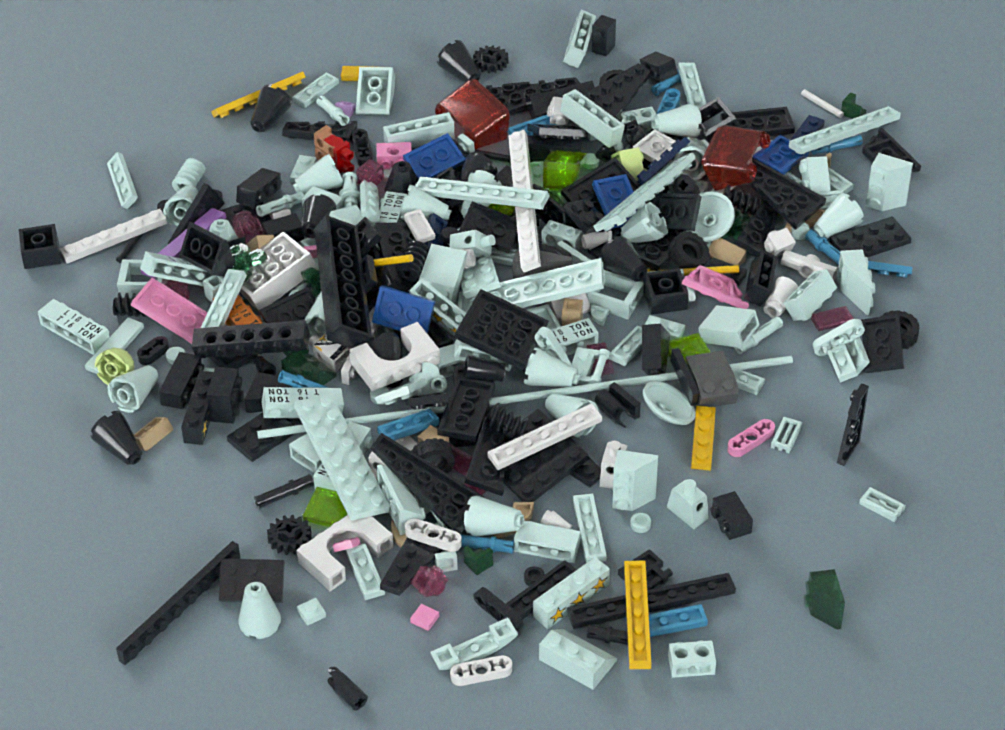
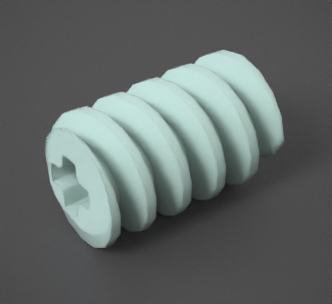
(189, 174)

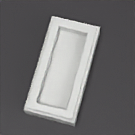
(419, 226)

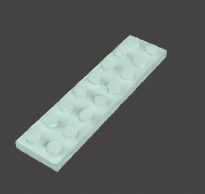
(644, 193)
(547, 285)
(341, 457)

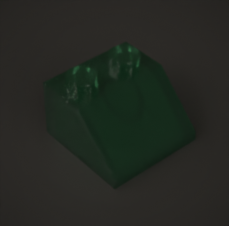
(308, 367)
(825, 597)

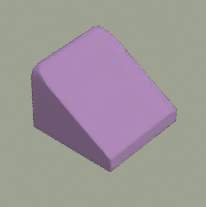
(347, 107)

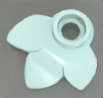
(431, 374)

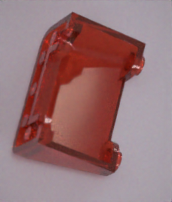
(477, 112)
(731, 154)

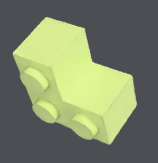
(631, 160)

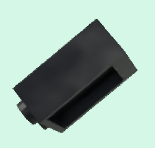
(713, 108)

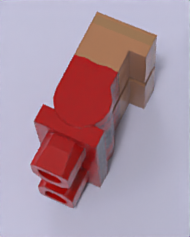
(336, 147)

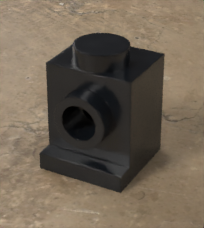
(633, 133)

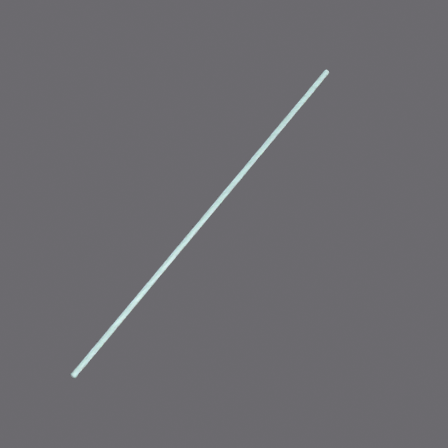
(530, 396)

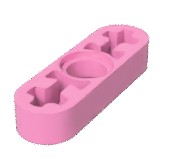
(747, 445)

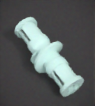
(349, 191)

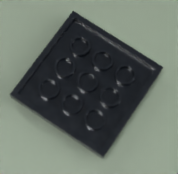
(583, 187)
(500, 329)
(544, 469)

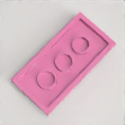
(169, 309)

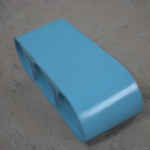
(670, 100)

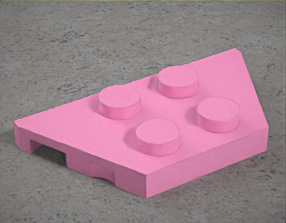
(715, 285)

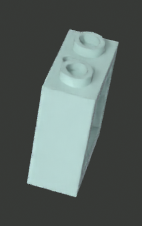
(129, 268)
(618, 307)

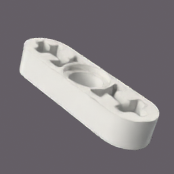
(446, 539)
(467, 679)

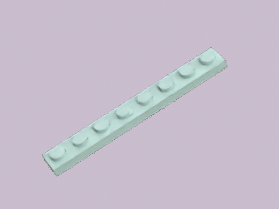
(844, 130)
(483, 192)

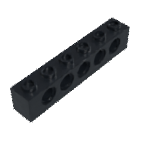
(251, 339)

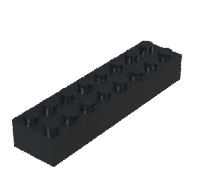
(342, 282)

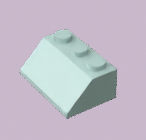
(888, 183)
(634, 479)
(399, 497)
(575, 657)

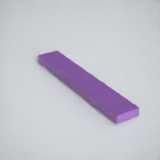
(174, 248)

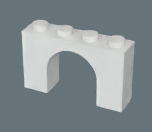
(381, 372)
(323, 566)

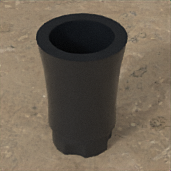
(483, 369)

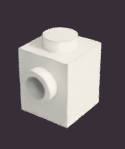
(554, 113)
(779, 241)

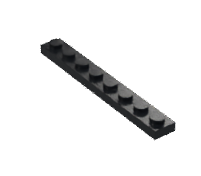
(658, 599)
(175, 605)

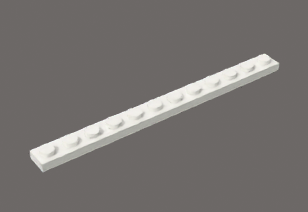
(525, 216)

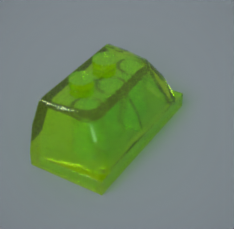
(562, 168)

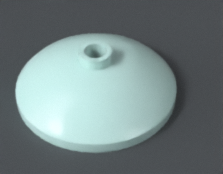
(714, 208)
(668, 403)

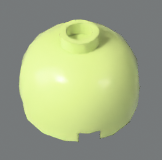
(113, 363)

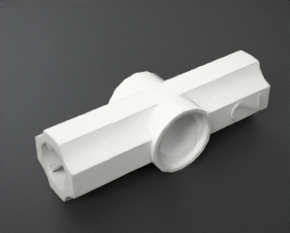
(807, 264)

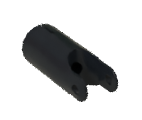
(611, 405)
(346, 689)

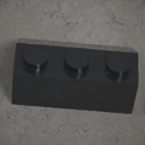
(553, 210)
(206, 250)

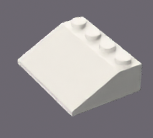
(278, 272)

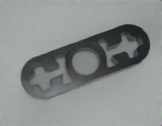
(361, 143)
(497, 607)

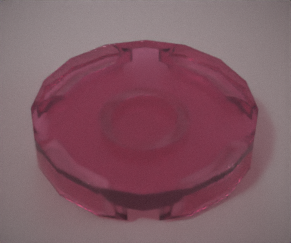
(246, 225)

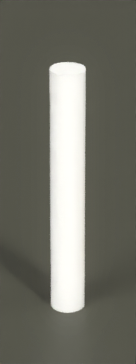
(822, 103)

